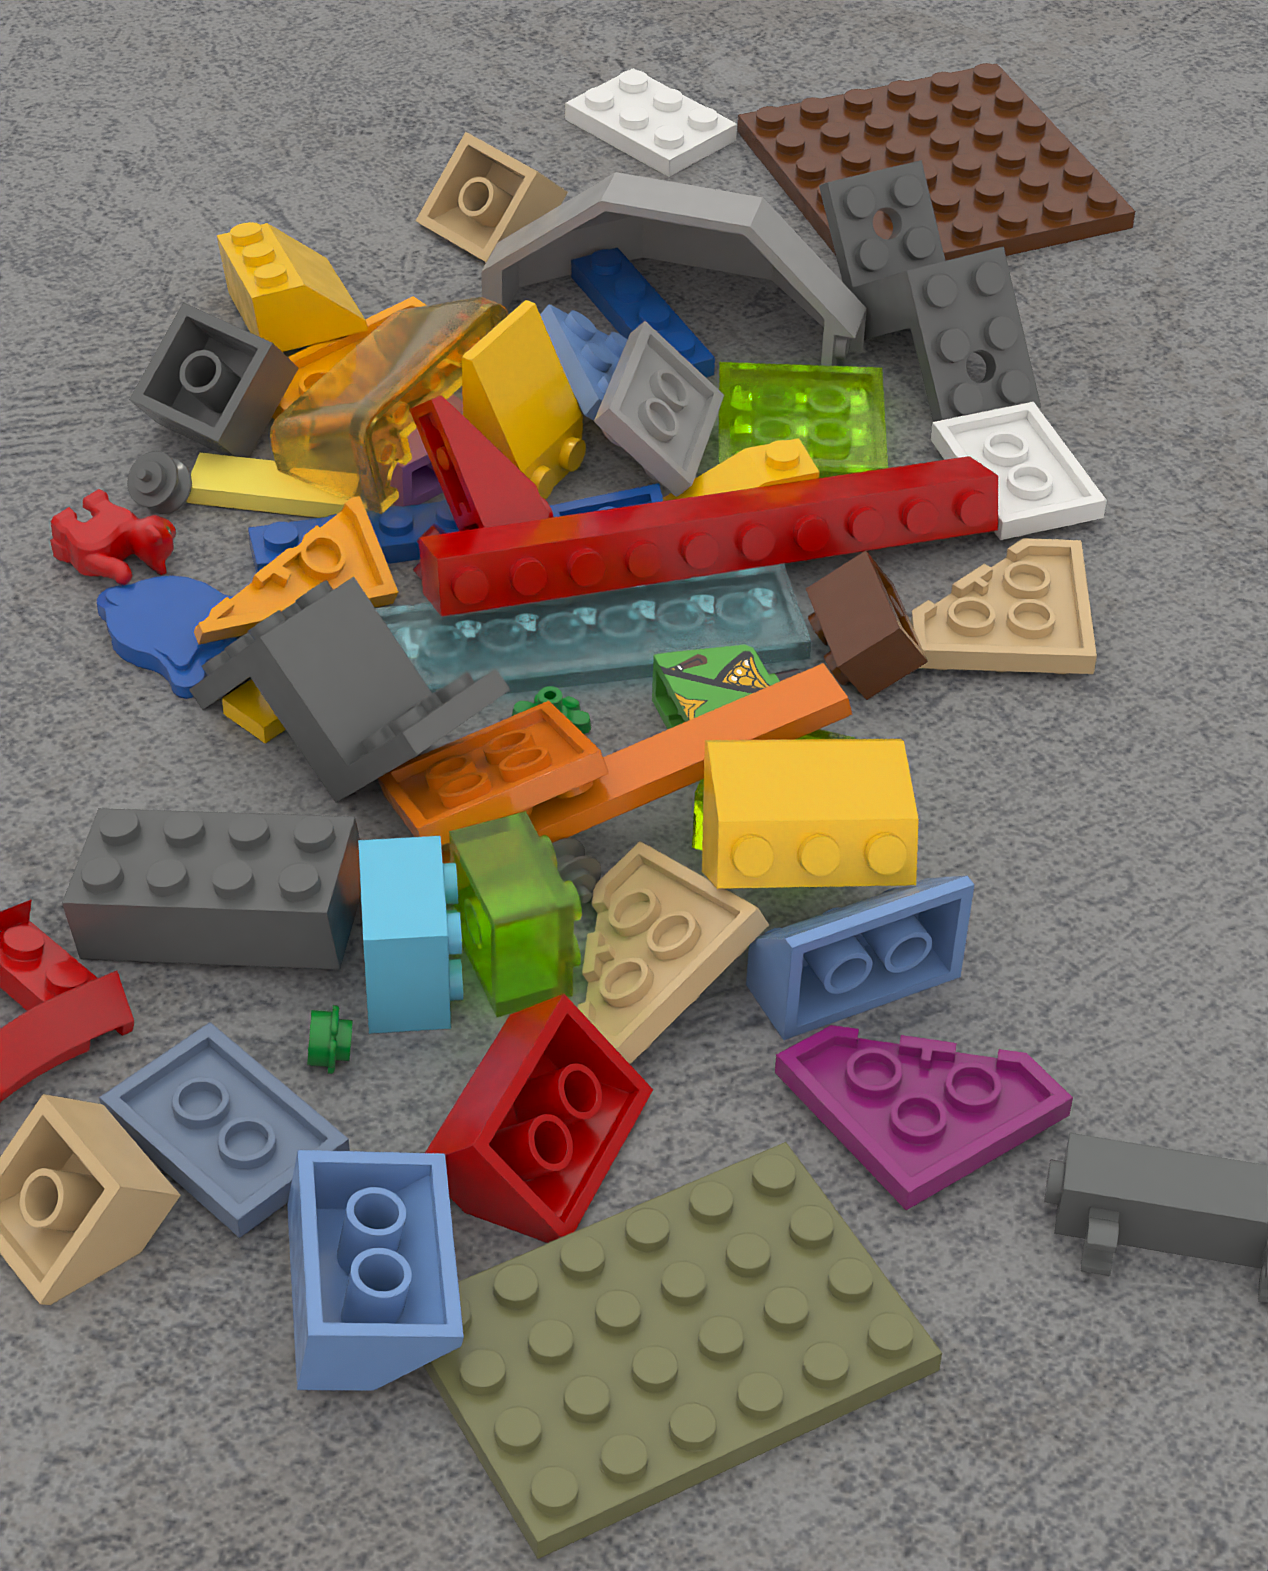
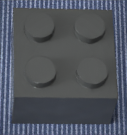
(214, 382)

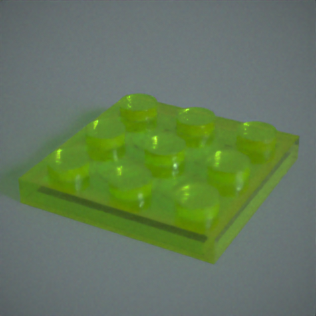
(829, 408)

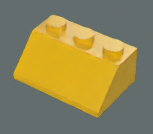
(285, 288)
(808, 813)

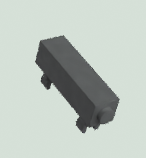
(1160, 1203)

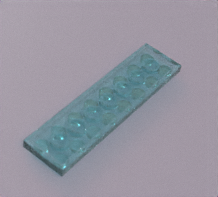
(605, 632)

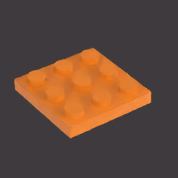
(494, 773)

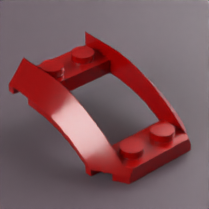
(61, 1000)

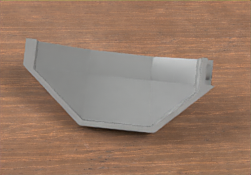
(685, 228)

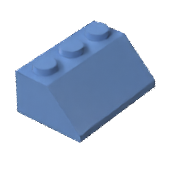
(861, 954)
(370, 1267)

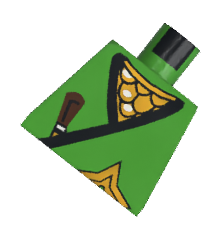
(706, 679)

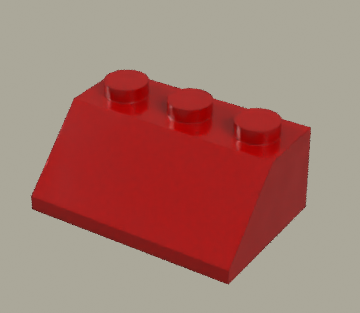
(540, 1122)

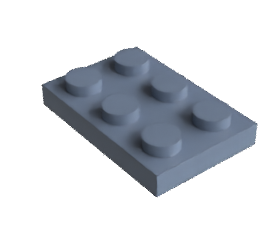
(221, 1126)

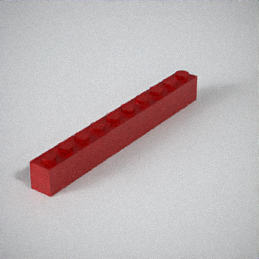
(706, 535)

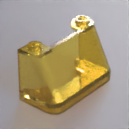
(358, 416)

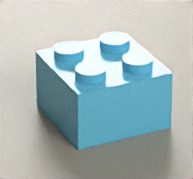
(409, 934)

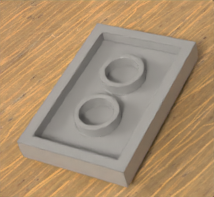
(659, 409)

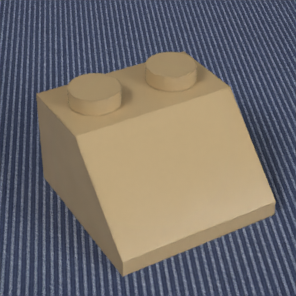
(486, 197)
(76, 1197)

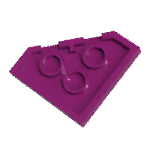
(918, 1106)

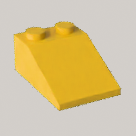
(523, 399)

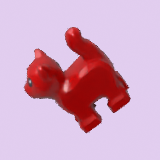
(109, 537)

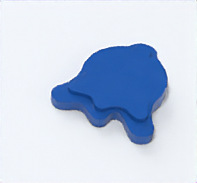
(156, 624)

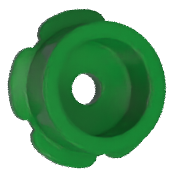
(329, 1039)

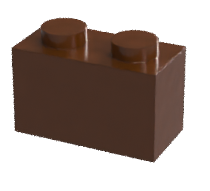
(864, 626)

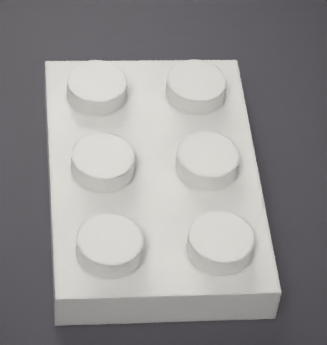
(651, 122)
(1037, 473)

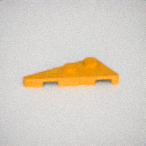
(333, 553)

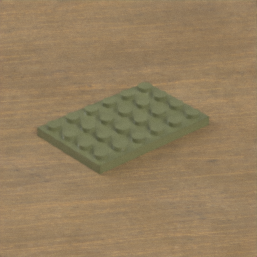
(672, 1346)

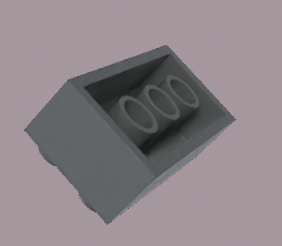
(216, 888)

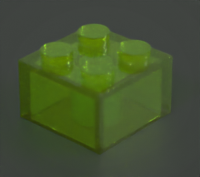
(515, 912)

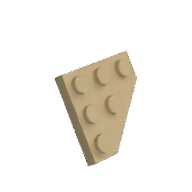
(1014, 615)
(657, 945)

